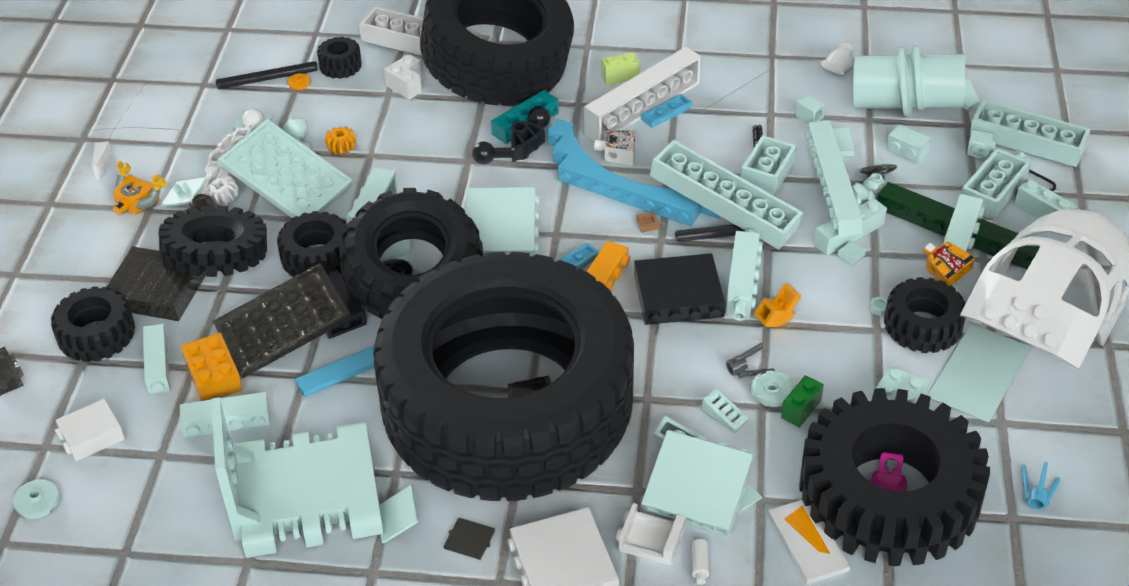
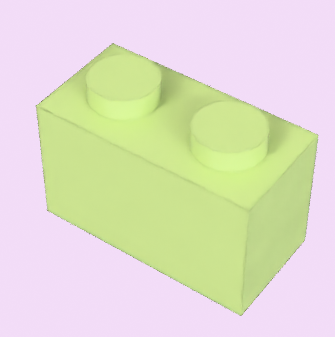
(619, 68)

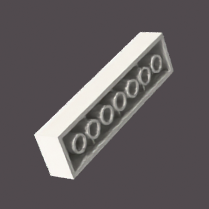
(398, 30)
(642, 93)

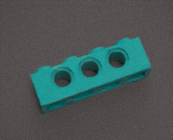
(502, 124)

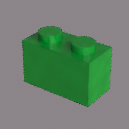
(802, 401)

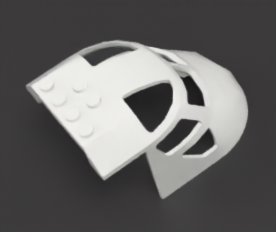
(1034, 305)

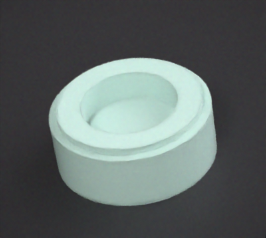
(878, 306)

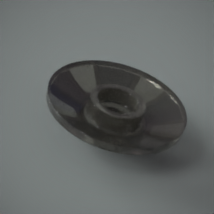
(881, 169)

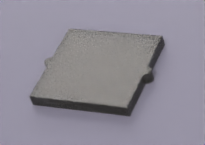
(469, 538)

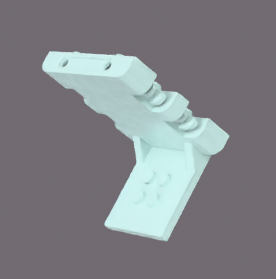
(295, 485)

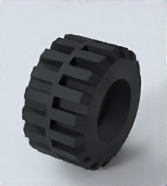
(339, 57)

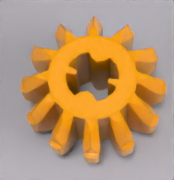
(340, 140)

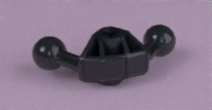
(525, 139)

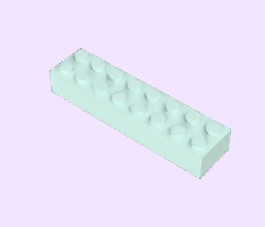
(726, 194)

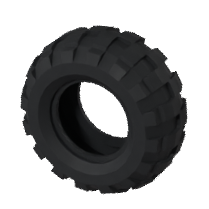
(397, 219)

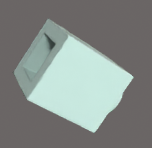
(810, 109)

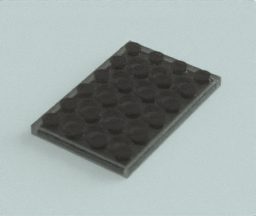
(282, 320)

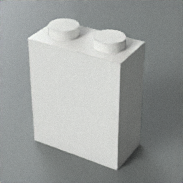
(89, 430)

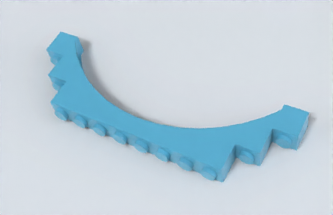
(583, 172)

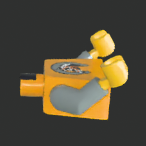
(134, 193)

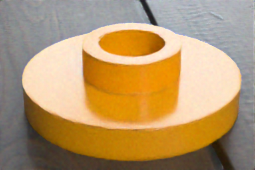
(299, 81)

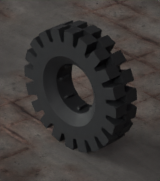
(184, 234)

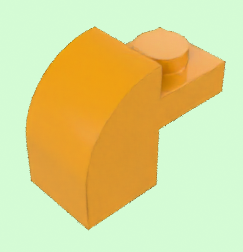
(778, 310)

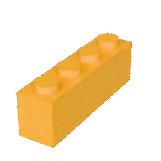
(610, 263)

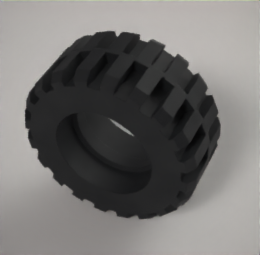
(309, 231)
(921, 332)
(95, 341)

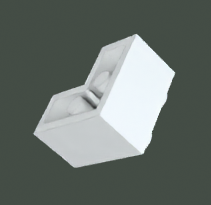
(405, 76)

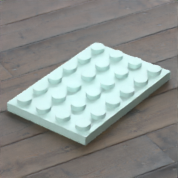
(284, 171)

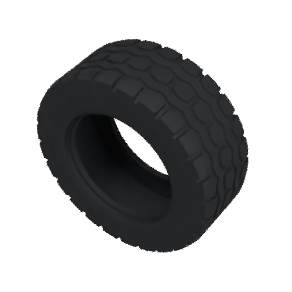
(491, 69)

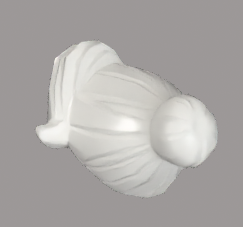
(839, 59)

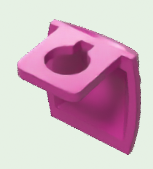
(888, 480)

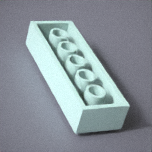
(1031, 132)

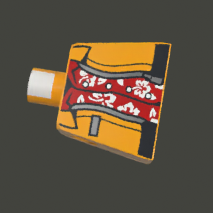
(948, 262)

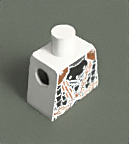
(618, 146)

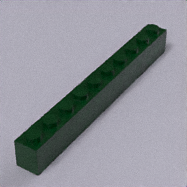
(937, 218)

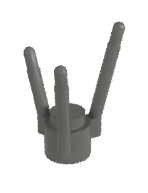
(738, 364)

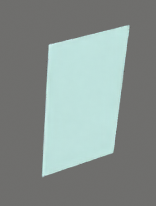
(979, 372)

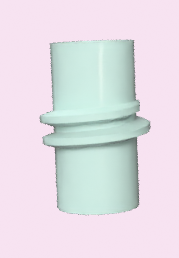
(909, 81)

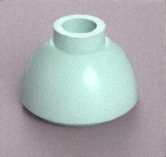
(296, 128)
(874, 183)

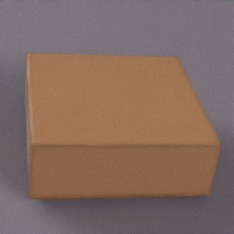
(647, 222)

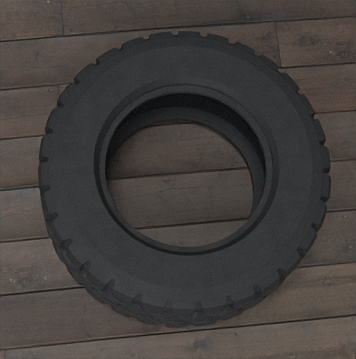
(513, 442)

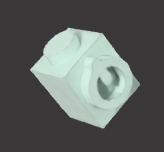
(981, 144)

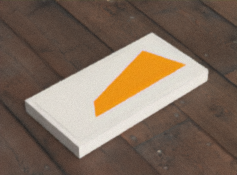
(809, 546)

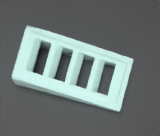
(717, 400)

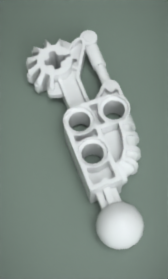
(224, 187)

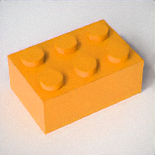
(211, 367)

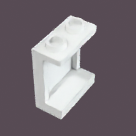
(650, 536)

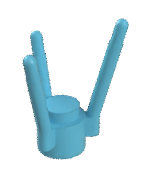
(1037, 496)

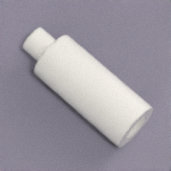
(700, 560)

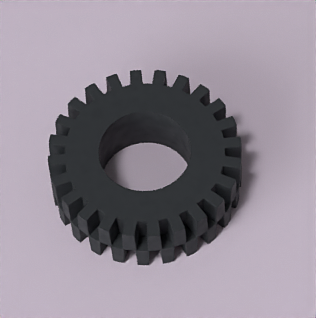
(885, 518)

